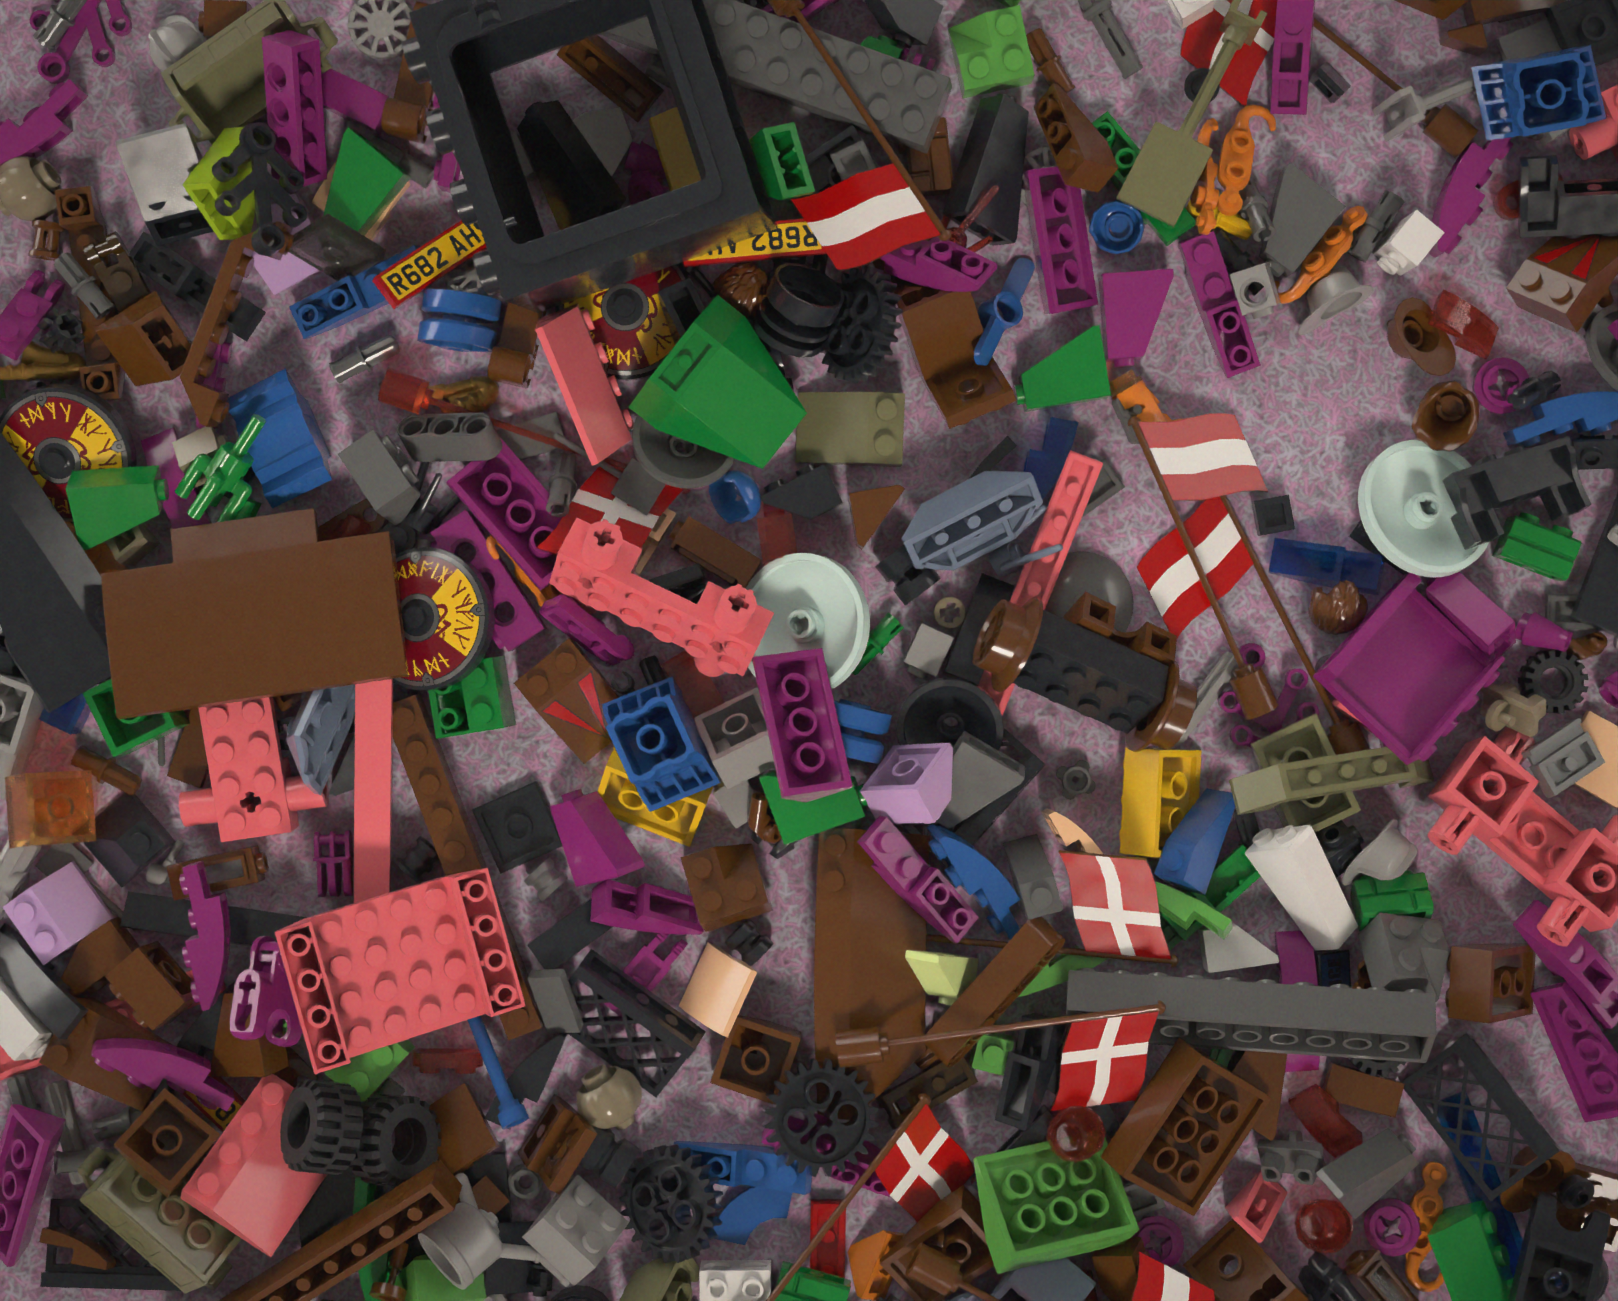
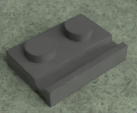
(1563, 758)

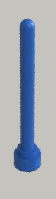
(511, 1111)

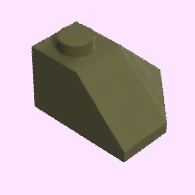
(662, 1281)

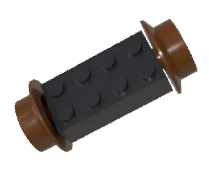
(1085, 673)

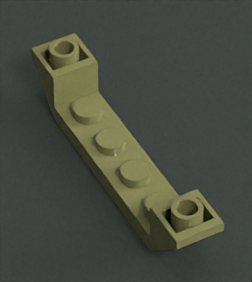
(1325, 776)

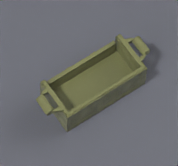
(224, 77)
(164, 1230)

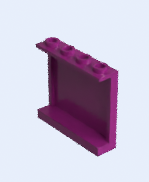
(1407, 672)

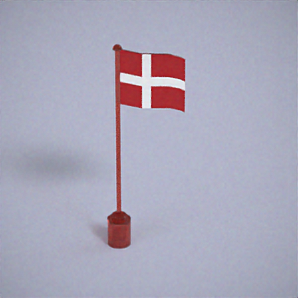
(593, 499)

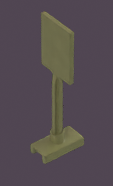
(1172, 159)

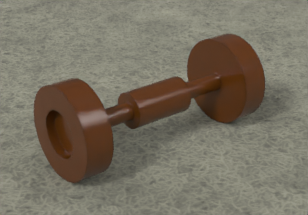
(388, 1290)

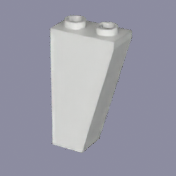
(1303, 883)
(20, 1030)

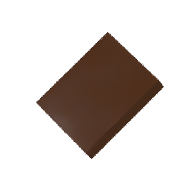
(869, 509)

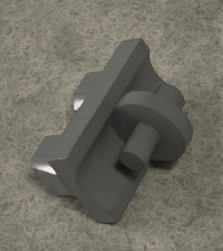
(1290, 1157)

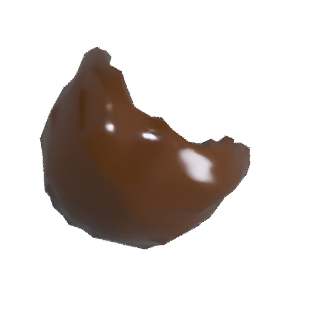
(1457, 408)

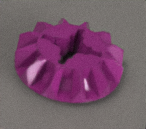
(644, 184)
(1510, 372)
(1162, 1227)
(1376, 1227)

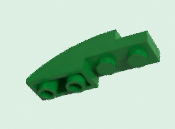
(1125, 154)

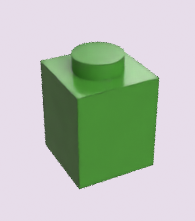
(991, 1053)

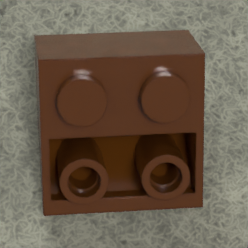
(146, 341)

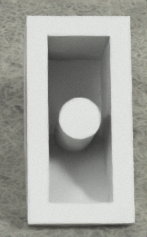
(1235, 952)

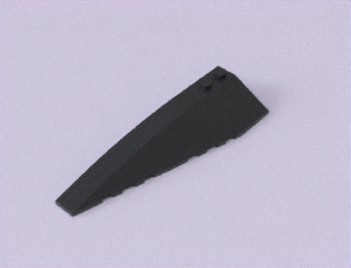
(47, 592)

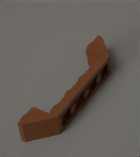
(83, 219)
(208, 402)

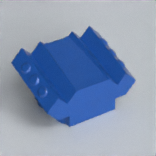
(1539, 93)
(290, 447)
(659, 744)

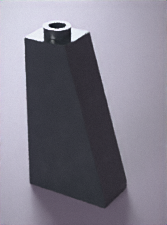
(990, 158)
(567, 166)

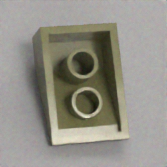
(851, 428)
(1296, 743)

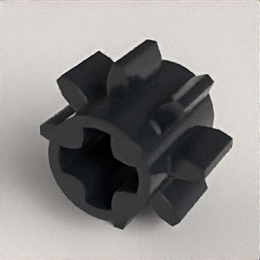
(60, 331)

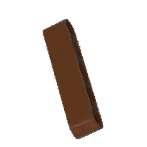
(996, 988)

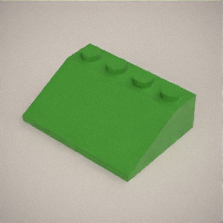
(1049, 1207)

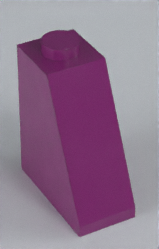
(1130, 311)
(1472, 614)
(593, 839)

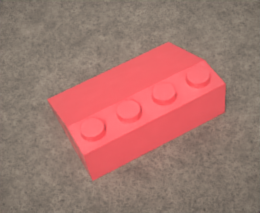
(584, 381)
(245, 1176)

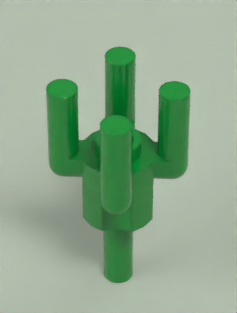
(222, 474)

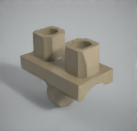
(1506, 707)

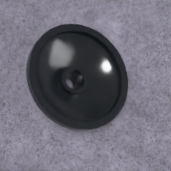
(927, 707)

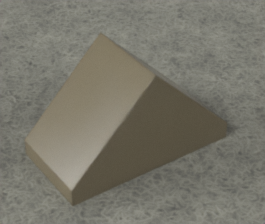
(133, 545)

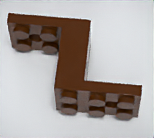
(942, 340)
(1255, 1277)

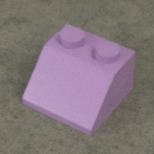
(290, 270)
(911, 783)
(58, 912)

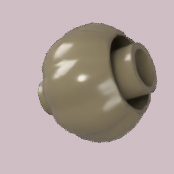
(27, 188)
(609, 1097)

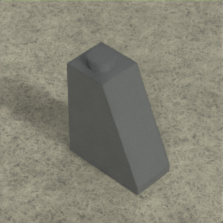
(1300, 216)
(978, 778)
(1032, 877)
(1369, 1171)

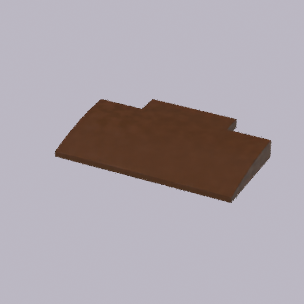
(253, 616)

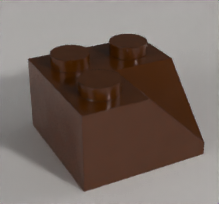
(726, 885)
(152, 985)
(755, 1057)
(166, 1142)

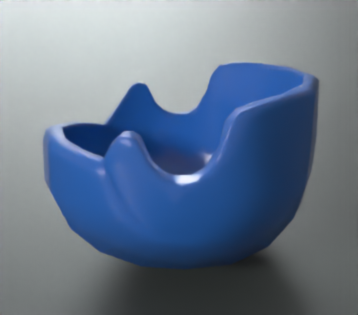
(1124, 222)
(724, 493)

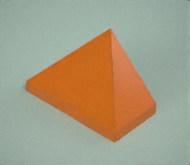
(864, 1258)

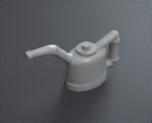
(469, 1242)

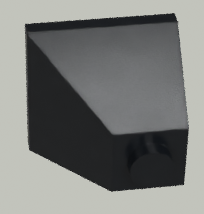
(128, 838)

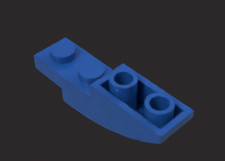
(343, 300)
(1588, 410)
(977, 877)
(750, 1166)

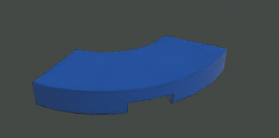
(750, 1209)

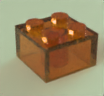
(50, 808)

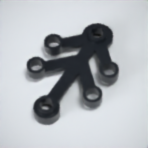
(263, 186)

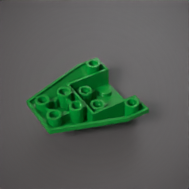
(721, 390)

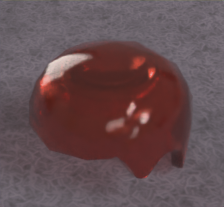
(1076, 1134)
(1332, 1233)

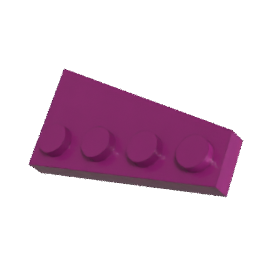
(1581, 1049)

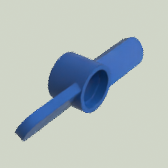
(1009, 303)

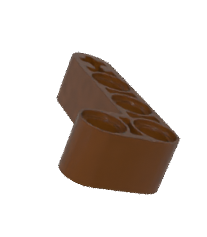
(406, 112)
(516, 347)

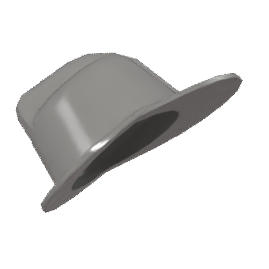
(173, 40)
(1332, 296)
(1384, 857)

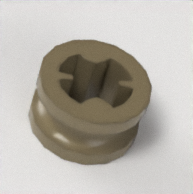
(956, 621)

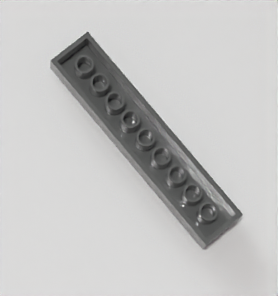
(783, 63)
(1267, 1014)

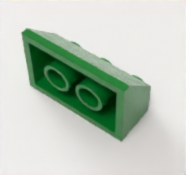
(1471, 1254)

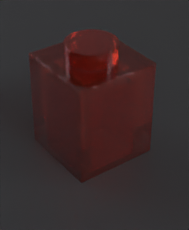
(776, 535)

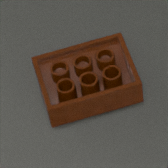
(1185, 1127)

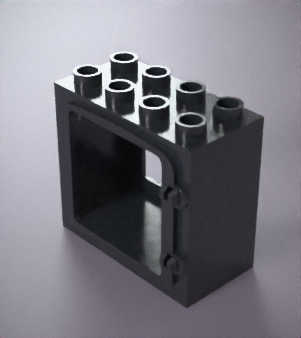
(470, 39)

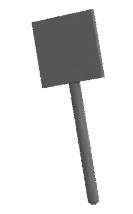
(634, 485)
(60, 856)

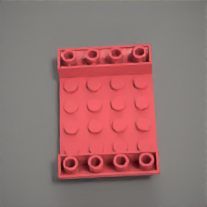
(398, 966)

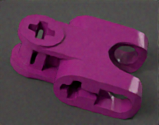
(265, 996)

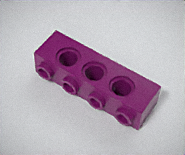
(296, 102)
(526, 621)

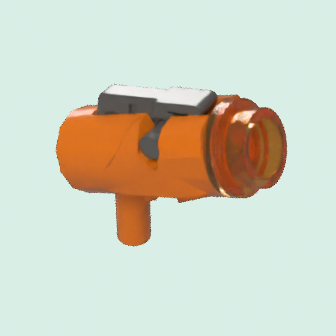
(1132, 399)

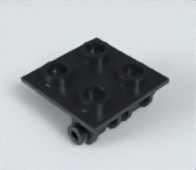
(516, 1275)

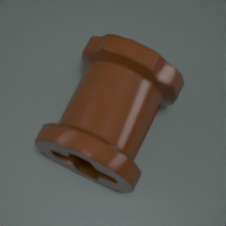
(43, 228)

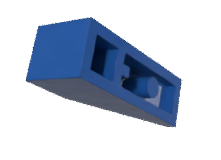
(1196, 843)

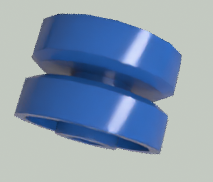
(460, 314)
(854, 722)

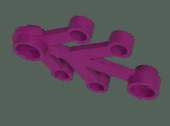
(88, 19)
(1275, 718)

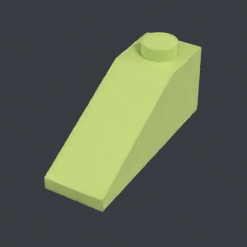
(943, 973)

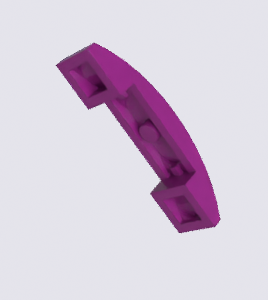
(160, 451)
(1296, 965)

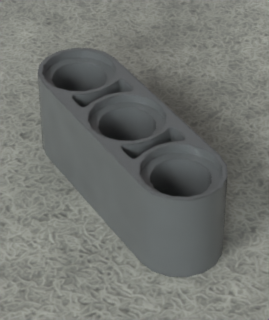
(449, 437)

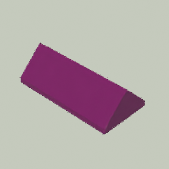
(1059, 241)
(511, 508)
(802, 724)
(25, 1167)

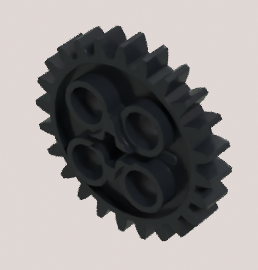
(863, 325)
(795, 1097)
(671, 1203)

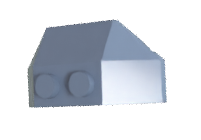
(971, 519)
(319, 732)

